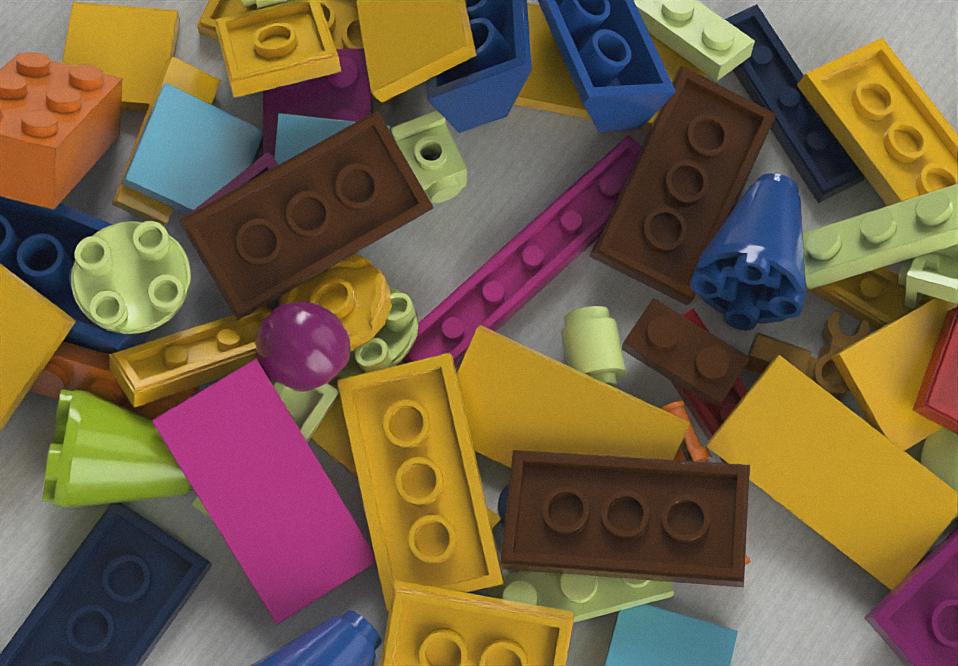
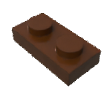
(685, 353)

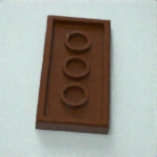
(682, 184)
(306, 215)
(627, 518)

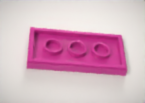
(265, 490)

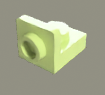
(931, 275)

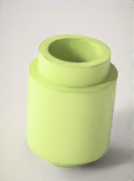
(594, 344)

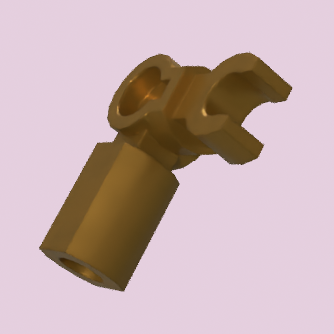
(819, 369)

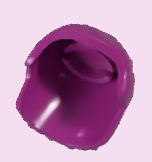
(302, 346)

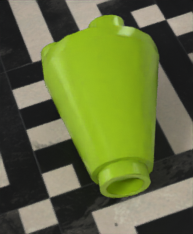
(107, 456)

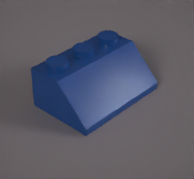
(610, 60)
(491, 81)

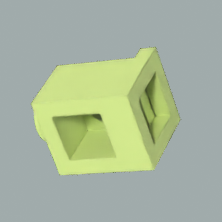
(424, 139)

